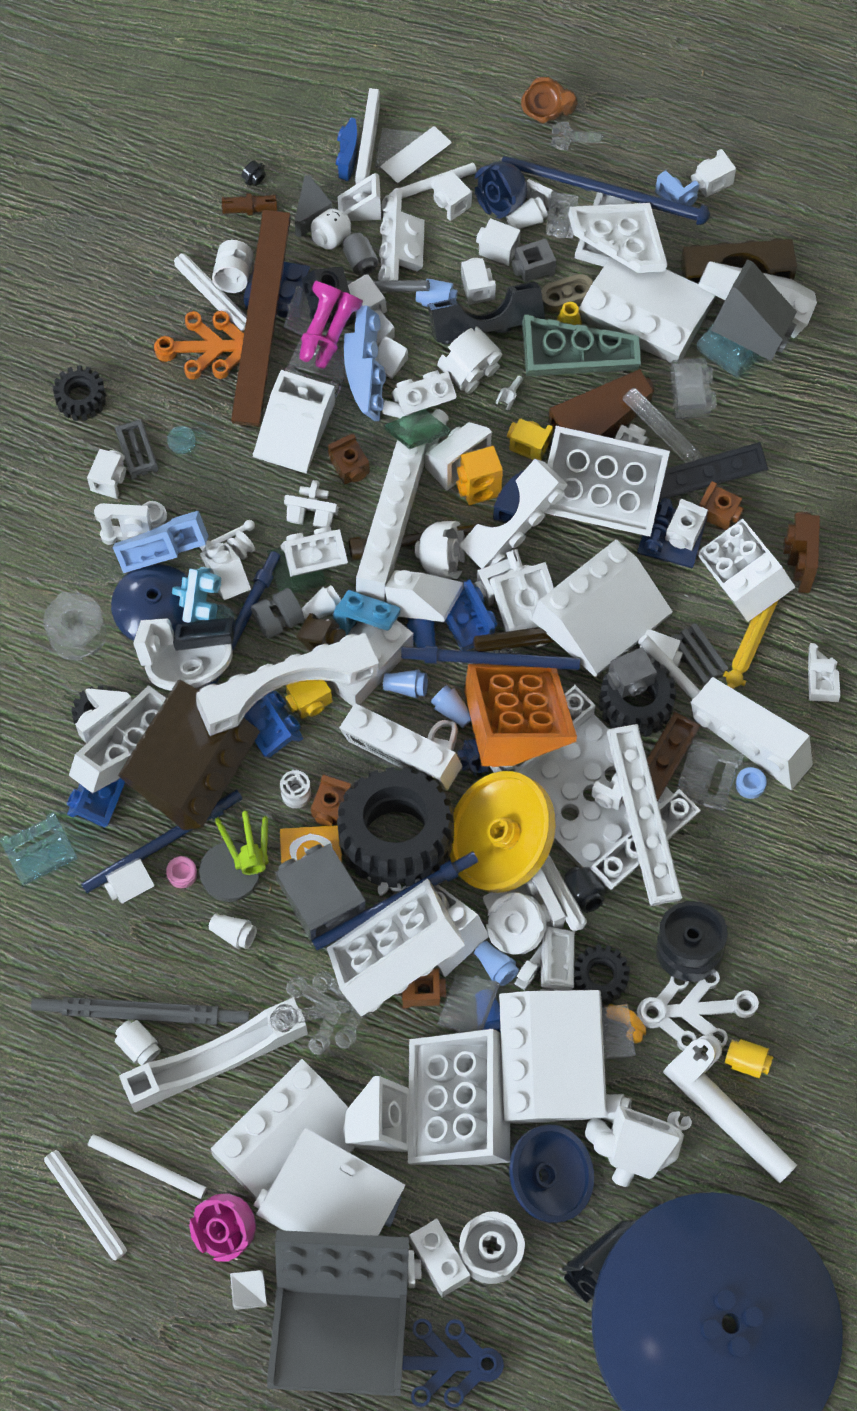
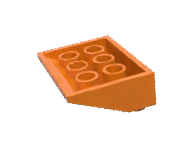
(517, 712)

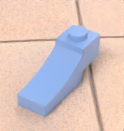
(162, 542)

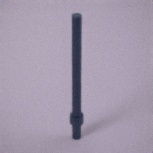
(262, 580)
(432, 654)
(159, 843)
(448, 871)

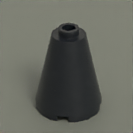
(586, 1266)

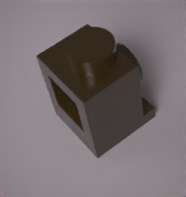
(319, 632)

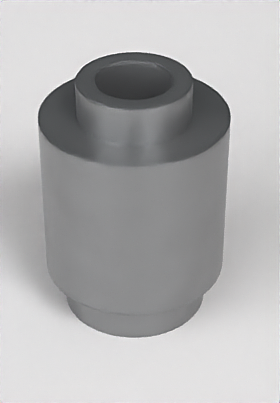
(360, 254)

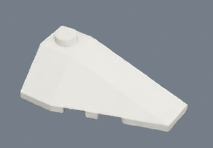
(720, 278)

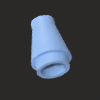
(407, 683)
(452, 706)
(496, 963)

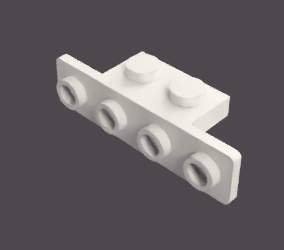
(401, 238)

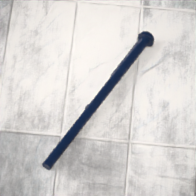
(700, 215)

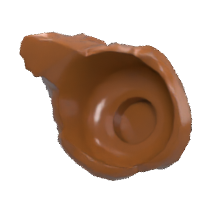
(548, 100)

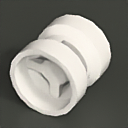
(295, 796)

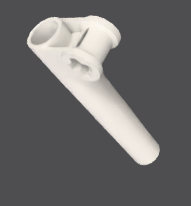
(689, 1075)

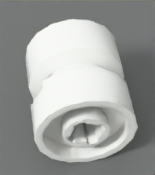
(232, 266)

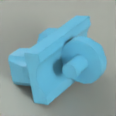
(194, 594)

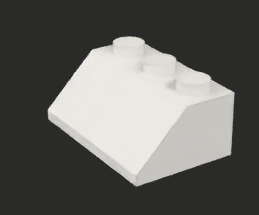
(387, 648)

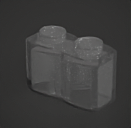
(691, 388)

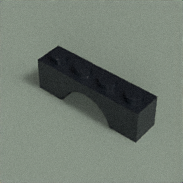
(450, 320)

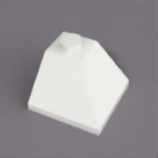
(422, 595)
(379, 1117)

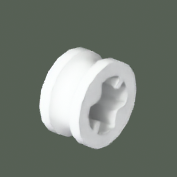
(241, 544)

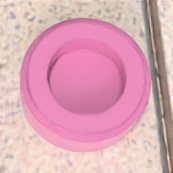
(181, 872)

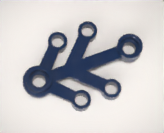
(448, 1363)

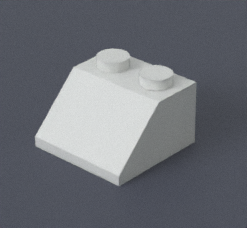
(445, 457)

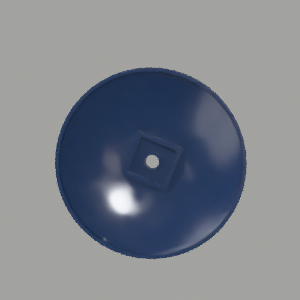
(676, 1280)

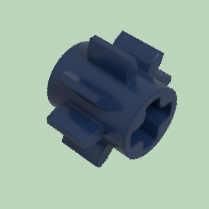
(470, 757)

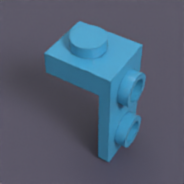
(365, 609)

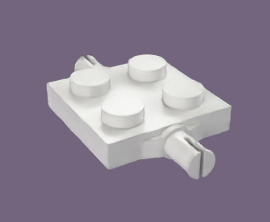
(520, 591)

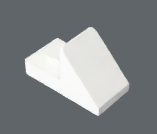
(107, 706)

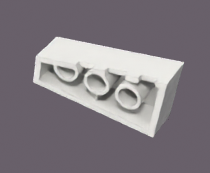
(754, 732)

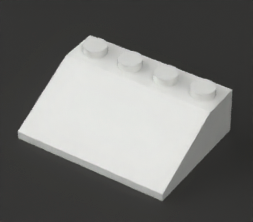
(652, 305)
(607, 480)
(602, 608)
(394, 948)
(552, 1056)
(457, 1100)
(267, 1133)

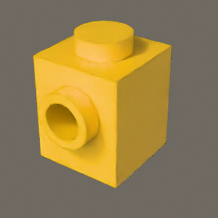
(308, 697)

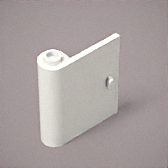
(319, 1197)

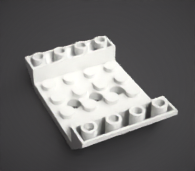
(599, 835)

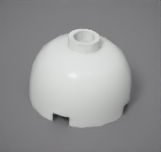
(440, 549)

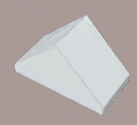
(362, 200)

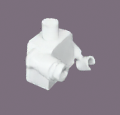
(637, 1142)

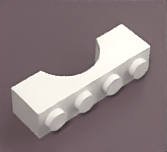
(538, 490)

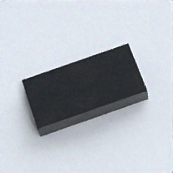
(204, 633)

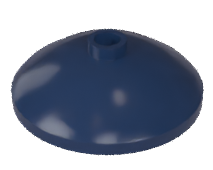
(131, 600)
(564, 1170)

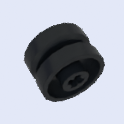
(691, 941)

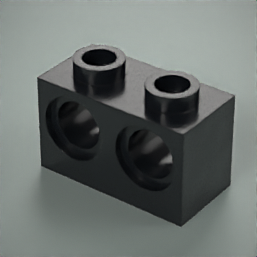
(333, 277)

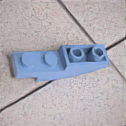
(362, 370)

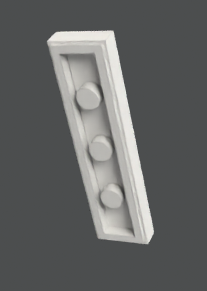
(368, 135)

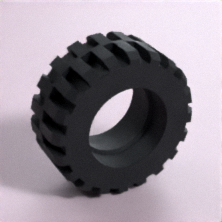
(395, 793)

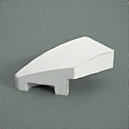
(822, 676)

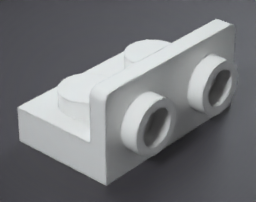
(314, 552)

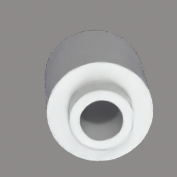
(137, 1042)

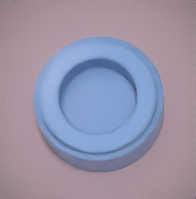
(751, 782)

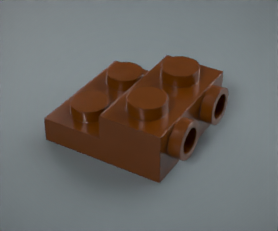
(803, 549)

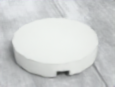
(516, 923)

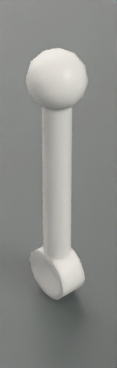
(249, 525)

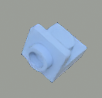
(672, 189)

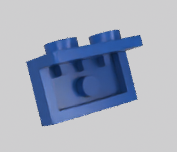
(470, 617)

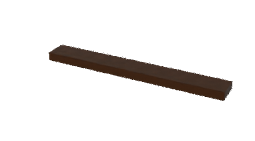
(261, 318)

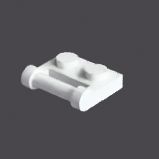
(132, 520)

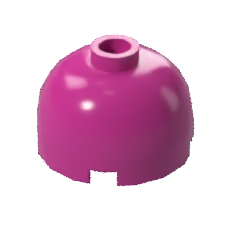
(223, 1226)

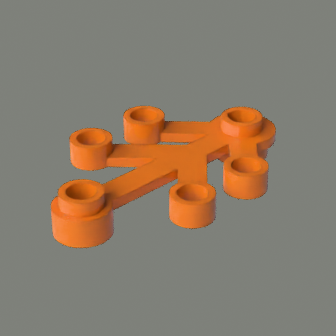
(212, 346)

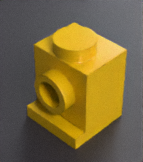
(529, 439)

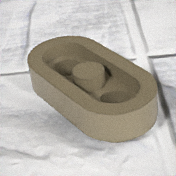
(565, 292)

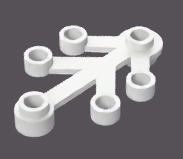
(692, 1009)

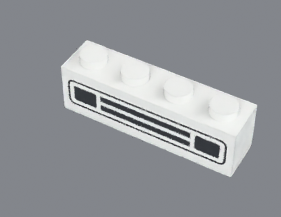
(400, 745)

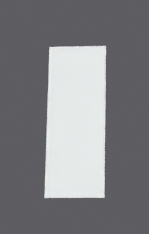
(415, 154)

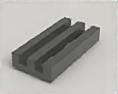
(142, 468)
(707, 647)

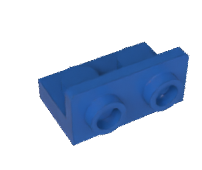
(274, 723)
(95, 806)

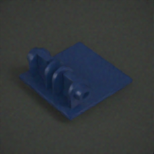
(659, 548)

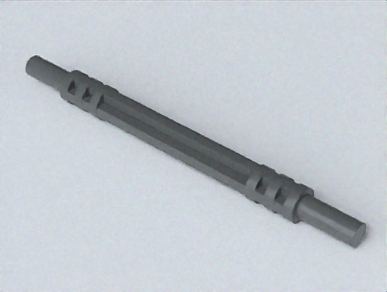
(140, 1010)

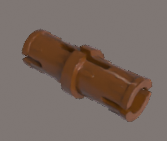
(248, 204)

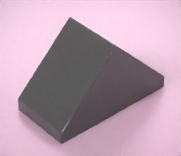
(310, 205)

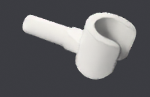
(508, 394)

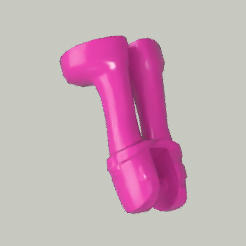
(328, 344)

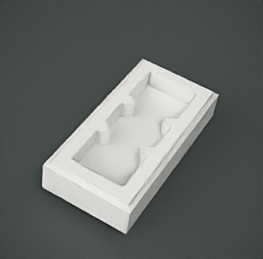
(557, 959)

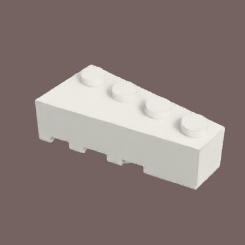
(107, 752)

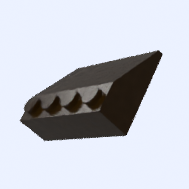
(181, 764)

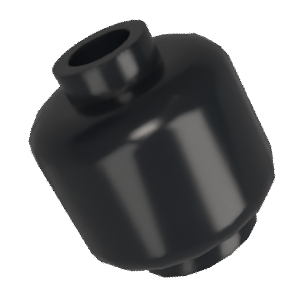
(585, 888)

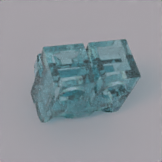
(726, 353)

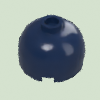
(500, 188)

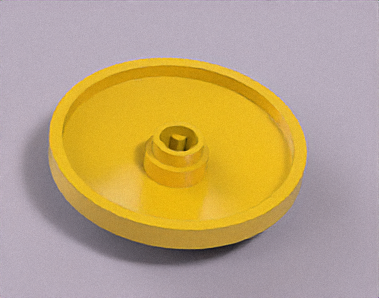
(507, 826)

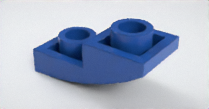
(348, 149)

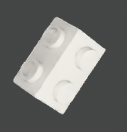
(425, 393)

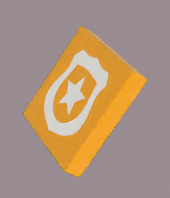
(297, 841)

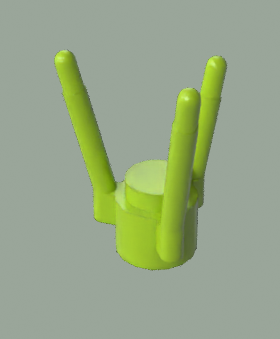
(251, 858)

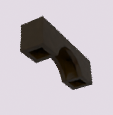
(771, 257)

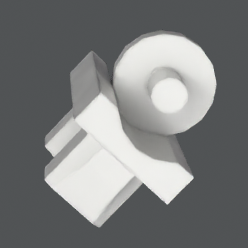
(323, 510)

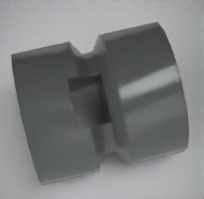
(287, 608)

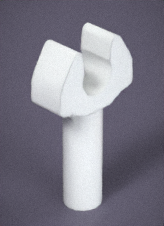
(529, 970)

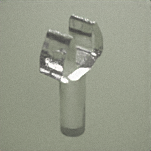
(571, 136)

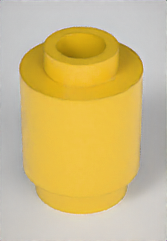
(748, 1058)

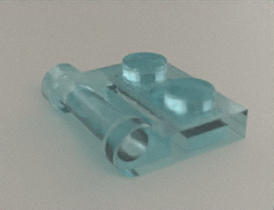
(42, 856)

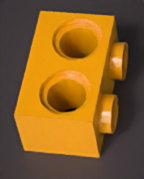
(479, 475)

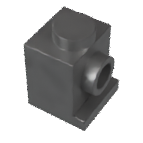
(534, 260)

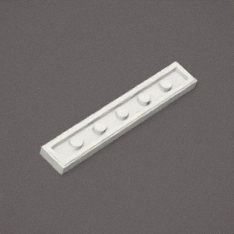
(644, 815)

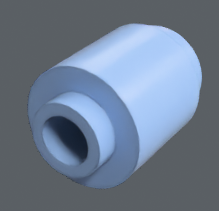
(438, 292)

